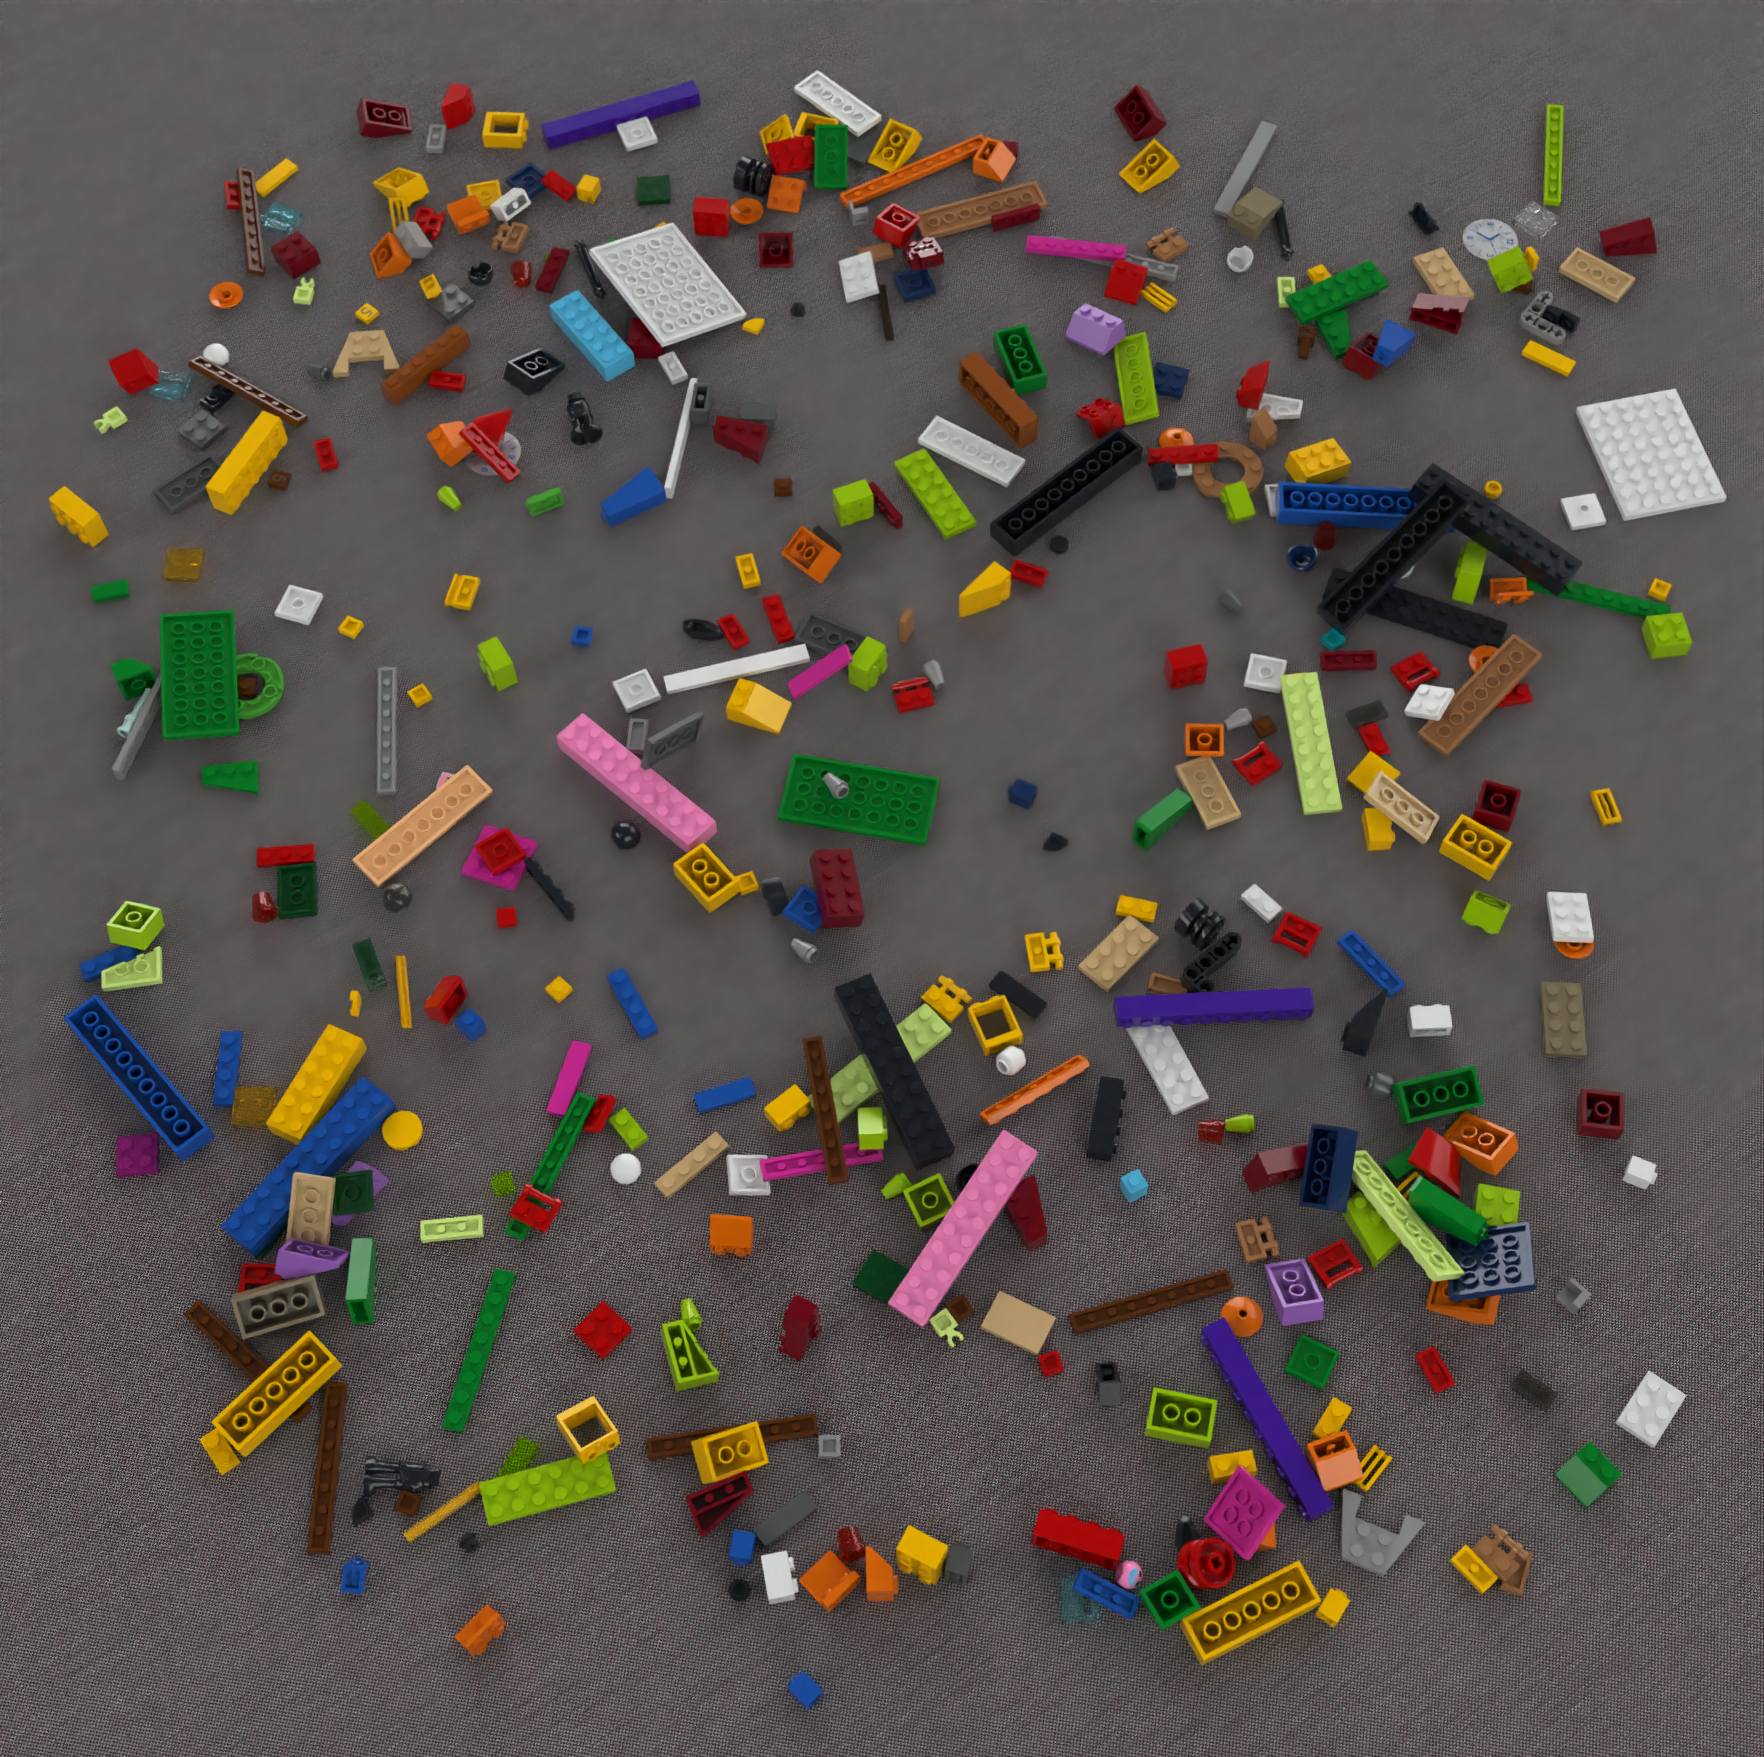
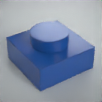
(582, 636)

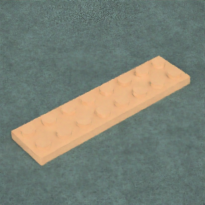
(422, 826)

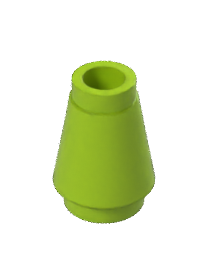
(448, 497)
(1242, 1123)
(896, 1186)
(690, 1315)

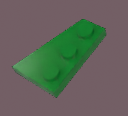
(1335, 332)
(237, 775)

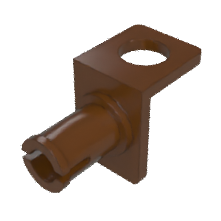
(1305, 341)

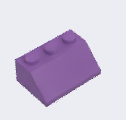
(1095, 329)

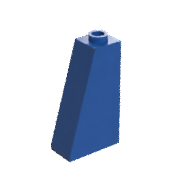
(1392, 343)
(633, 498)

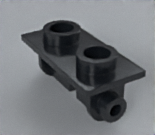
(1423, 219)

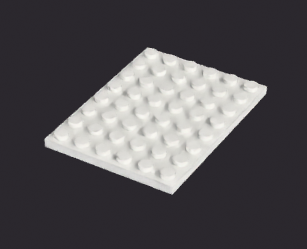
(667, 284)
(1650, 454)

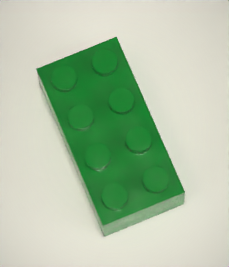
(1020, 359)
(1437, 1094)

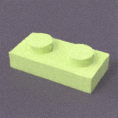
(1285, 287)

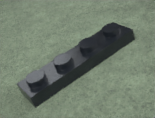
(554, 894)

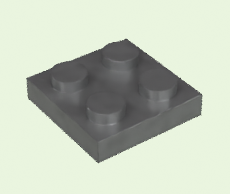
(451, 303)
(202, 430)

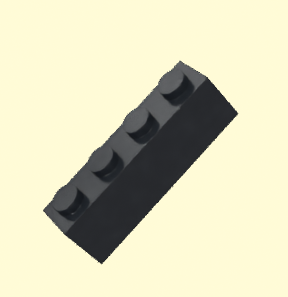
(1105, 1118)

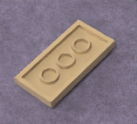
(1442, 274)
(1596, 274)
(1208, 792)
(1401, 807)
(1118, 953)
(311, 1208)

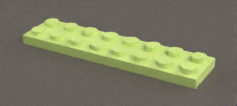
(1310, 743)
(854, 1082)
(1403, 1219)

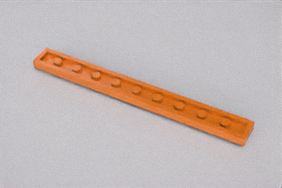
(912, 172)

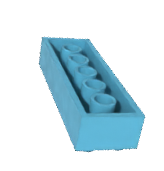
(592, 335)

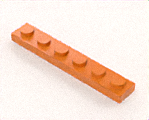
(1031, 1091)

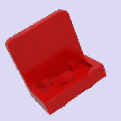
(1103, 416)

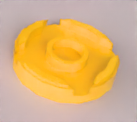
(402, 1130)

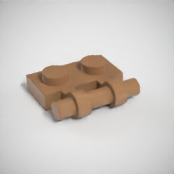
(513, 239)
(1170, 249)
(1251, 1242)
(1495, 1558)

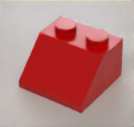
(457, 105)
(896, 225)
(1126, 282)
(134, 371)
(1253, 386)
(446, 999)

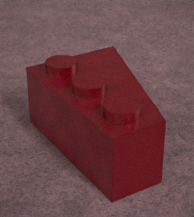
(1629, 239)
(1440, 311)
(742, 436)
(1026, 1214)
(801, 1326)
(716, 1502)

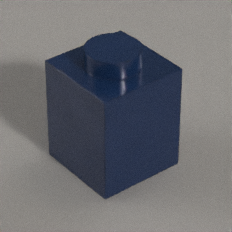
(1022, 793)

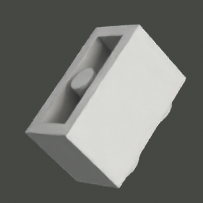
(510, 204)
(1429, 1020)
(778, 1577)

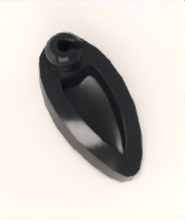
(701, 629)
(1185, 1532)

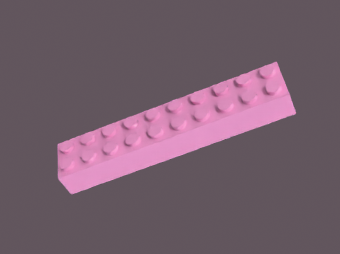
(639, 788)
(963, 1229)

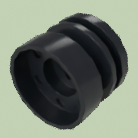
(752, 176)
(1199, 923)

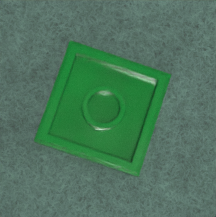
(1311, 1362)

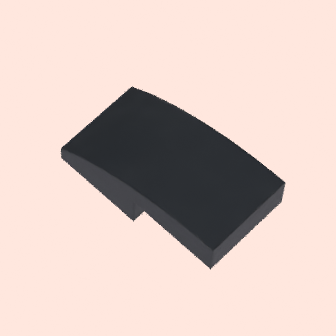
(1560, 316)
(218, 398)
(775, 895)

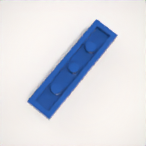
(1370, 963)
(632, 1003)
(227, 1068)

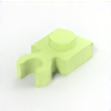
(304, 293)
(112, 419)
(944, 1325)

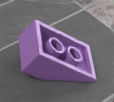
(304, 1258)
(1294, 1292)

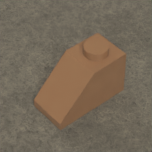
(1263, 430)

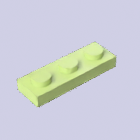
(452, 1228)

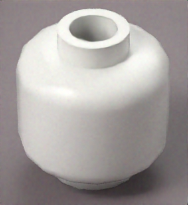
(1010, 1060)

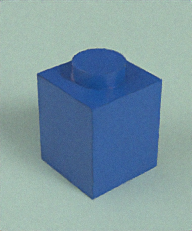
(470, 1025)
(742, 1548)
(804, 1690)

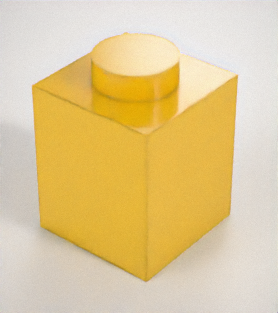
(588, 188)
(1333, 1607)

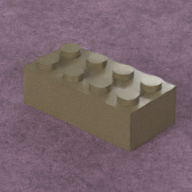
(278, 1305)

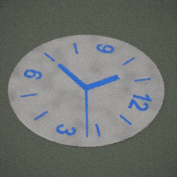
(1489, 238)
(509, 447)

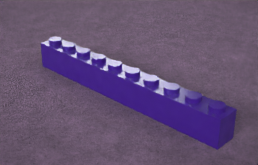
(607, 117)
(1213, 1007)
(1266, 1420)

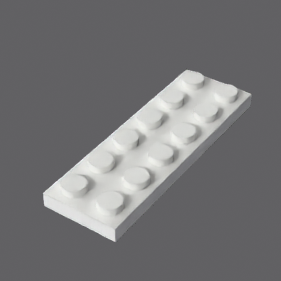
(837, 103)
(971, 451)
(1168, 1067)

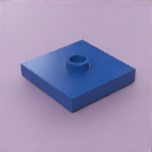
(804, 910)

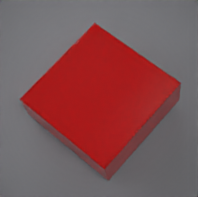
(506, 917)
(1050, 1364)

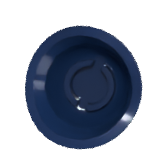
(1302, 557)

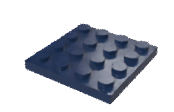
(1494, 1266)

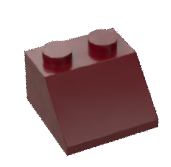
(776, 249)

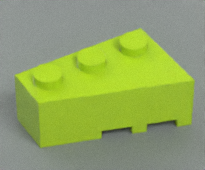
(1469, 572)
(1370, 1229)
(685, 1357)

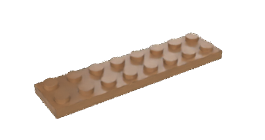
(977, 210)
(1480, 695)

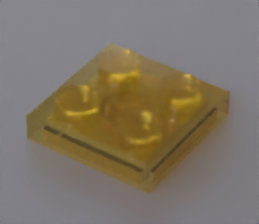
(184, 564)
(253, 1106)

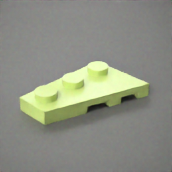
(138, 972)

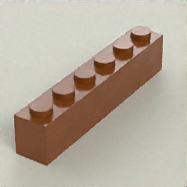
(420, 368)

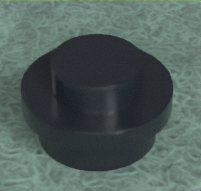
(739, 1590)

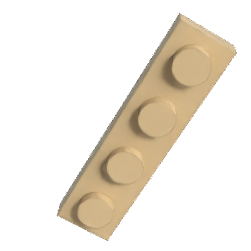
(691, 1165)

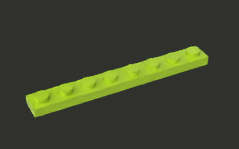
(1553, 155)

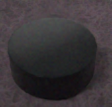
(1059, 544)

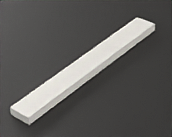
(680, 442)
(736, 669)

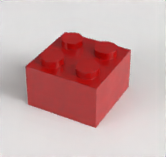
(711, 216)
(1185, 666)

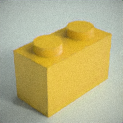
(1377, 830)
(787, 1108)
(1223, 1466)

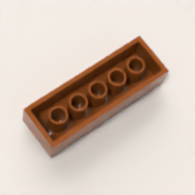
(998, 400)

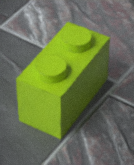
(1237, 502)
(871, 1128)

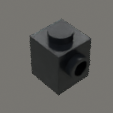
(1164, 476)

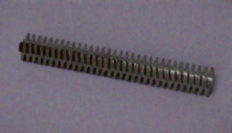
(885, 313)

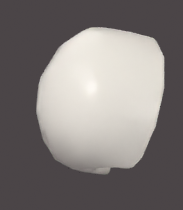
(1240, 259)
(216, 354)
(625, 1168)

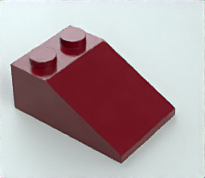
(382, 119)
(1360, 355)

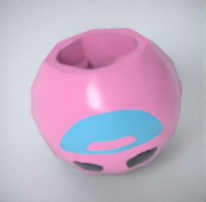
(1129, 1575)

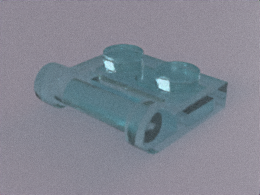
(283, 214)
(169, 389)
(1073, 1604)

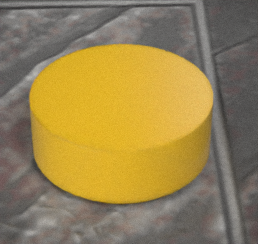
(1492, 489)

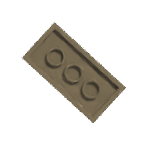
(1563, 1020)

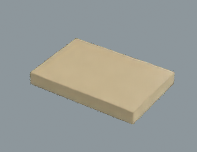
(1018, 1323)

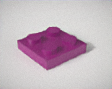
(137, 1155)

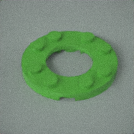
(272, 691)

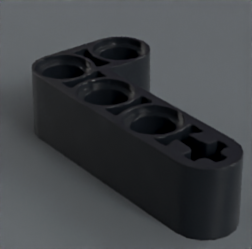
(1213, 963)

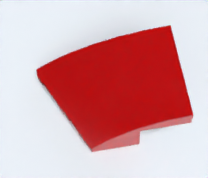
(494, 425)
(1438, 1160)

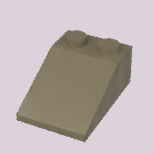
(1253, 213)

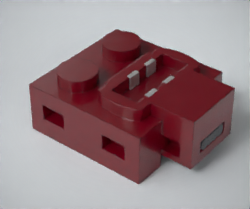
(923, 254)

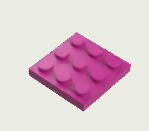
(507, 879)
(1244, 1513)

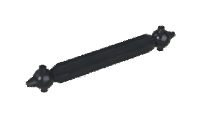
(1283, 233)
(589, 267)

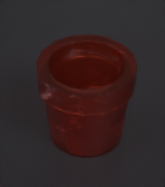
(521, 273)
(1325, 536)
(263, 908)
(1211, 1131)
(850, 1544)

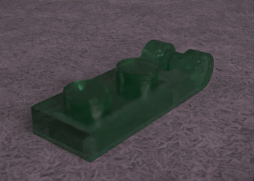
(369, 964)

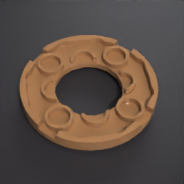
(1236, 452)

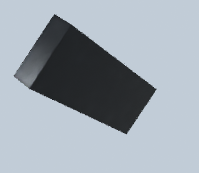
(1018, 994)

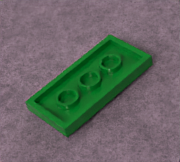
(831, 157)

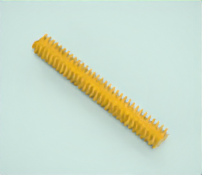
(403, 992)
(443, 1512)

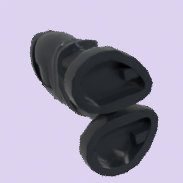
(580, 413)
(410, 1476)

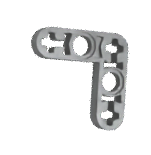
(1535, 317)

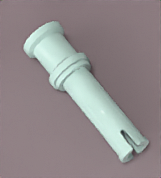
(130, 719)

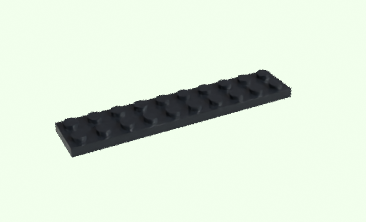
(1431, 616)

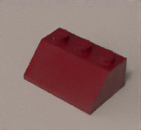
(1140, 114)

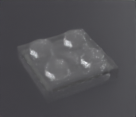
(1535, 220)

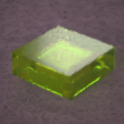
(503, 1183)

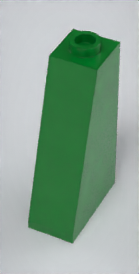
(1160, 819)
(1446, 1212)
(361, 1281)

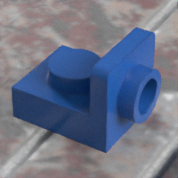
(354, 1576)

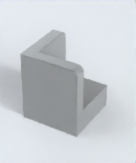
(858, 215)
(1573, 1296)

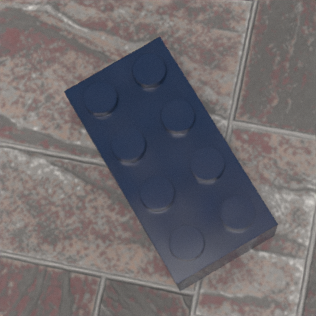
(1328, 1168)

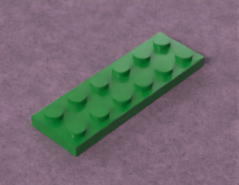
(1336, 292)

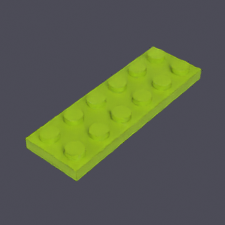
(1136, 379)
(935, 493)
(545, 1488)

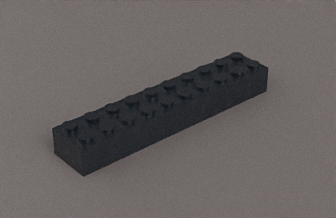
(1066, 491)
(1505, 534)
(1393, 557)
(893, 1071)

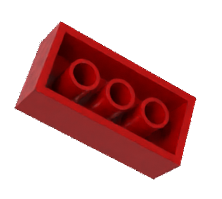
(1078, 1539)

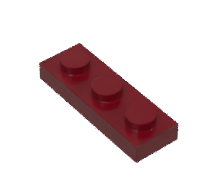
(1015, 217)
(552, 270)
(886, 507)
(1348, 660)

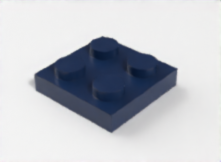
(529, 179)
(914, 284)
(1170, 380)

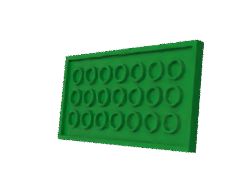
(199, 675)
(878, 801)

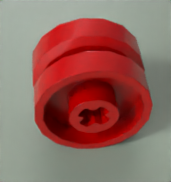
(1206, 1563)

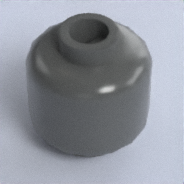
(1379, 1085)

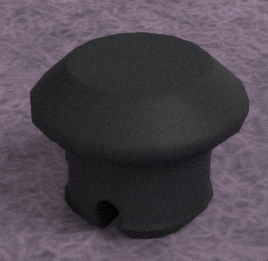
(797, 309)
(468, 1542)

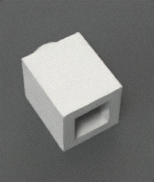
(1640, 1172)

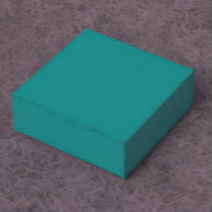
(1333, 639)

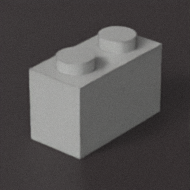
(413, 240)

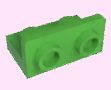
(544, 502)

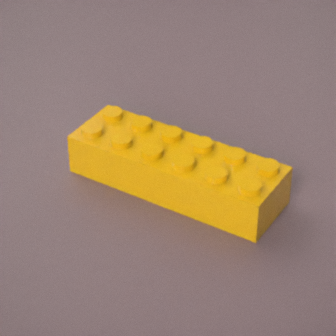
(247, 463)
(316, 1084)
(276, 1394)
(1250, 1613)

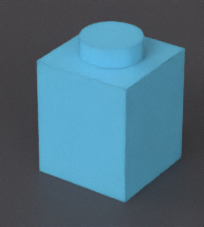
(1133, 1185)

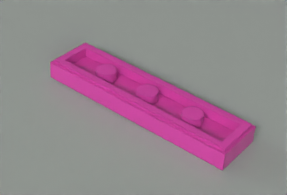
(820, 671)
(569, 1078)

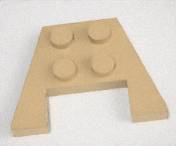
(365, 347)

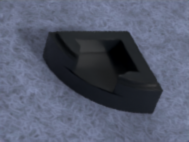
(1055, 842)
(361, 1511)

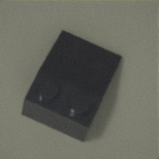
(532, 371)
(1361, 1029)

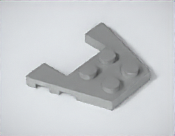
(1369, 1544)

